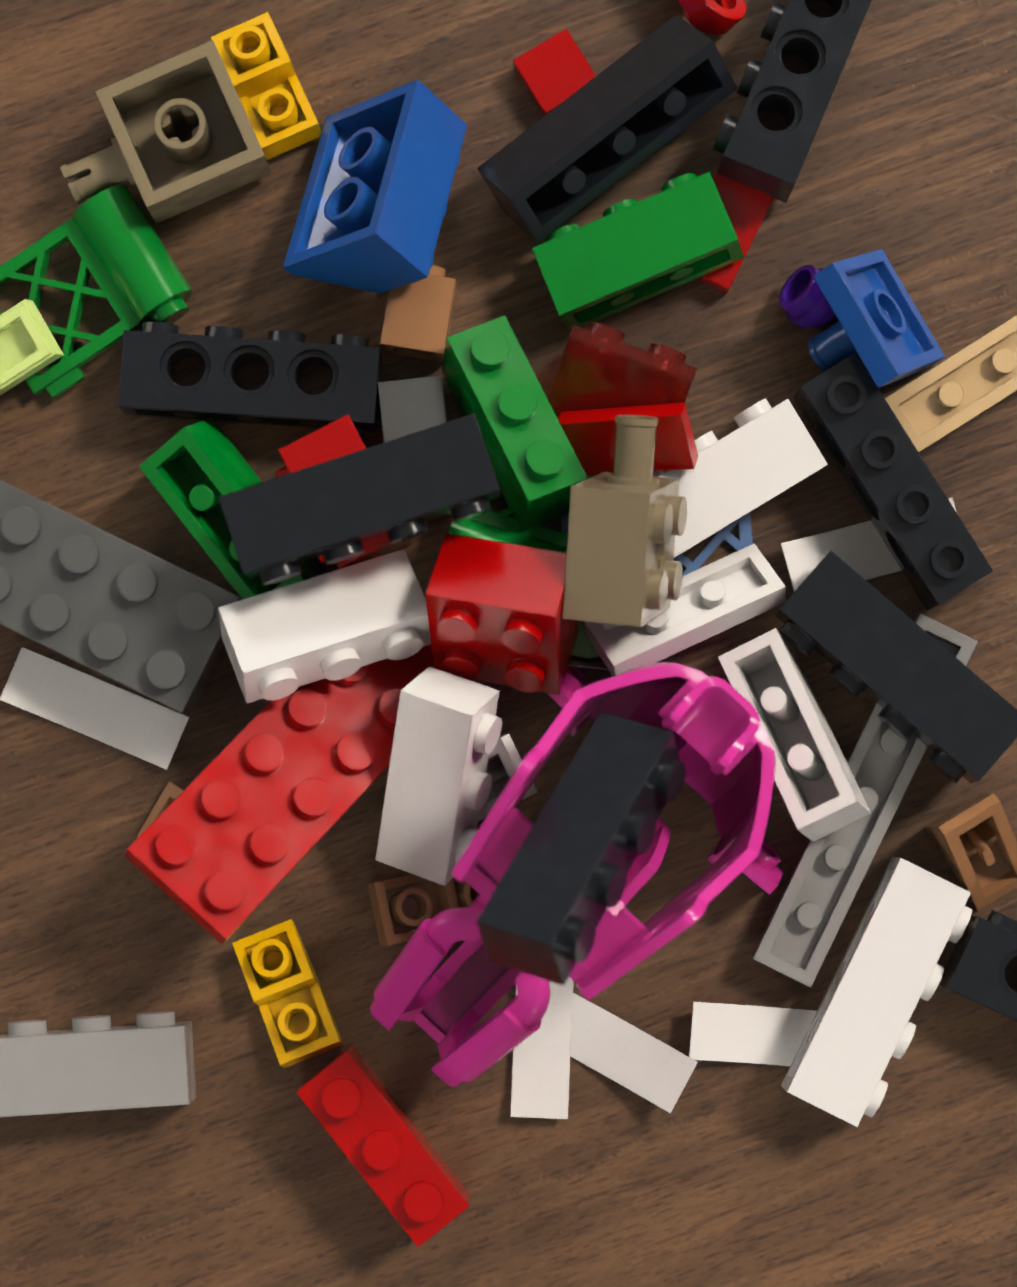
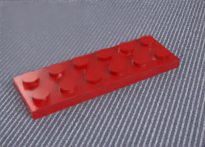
(274, 794)

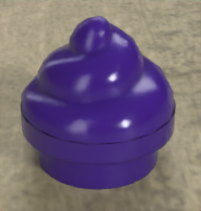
(805, 301)

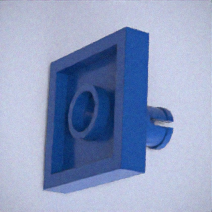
(874, 320)

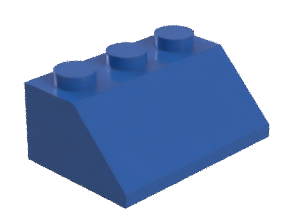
(378, 192)

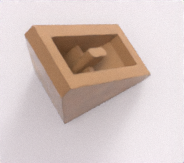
(978, 848)

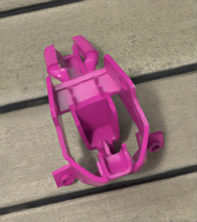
(724, 761)

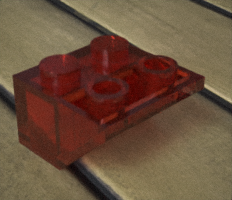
(607, 373)

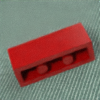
(384, 1146)

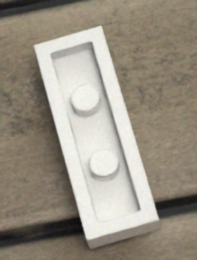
(708, 604)

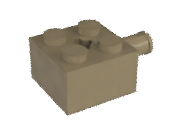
(146, 145)
(624, 535)

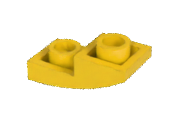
(267, 86)
(287, 993)

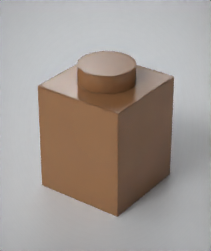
(420, 318)

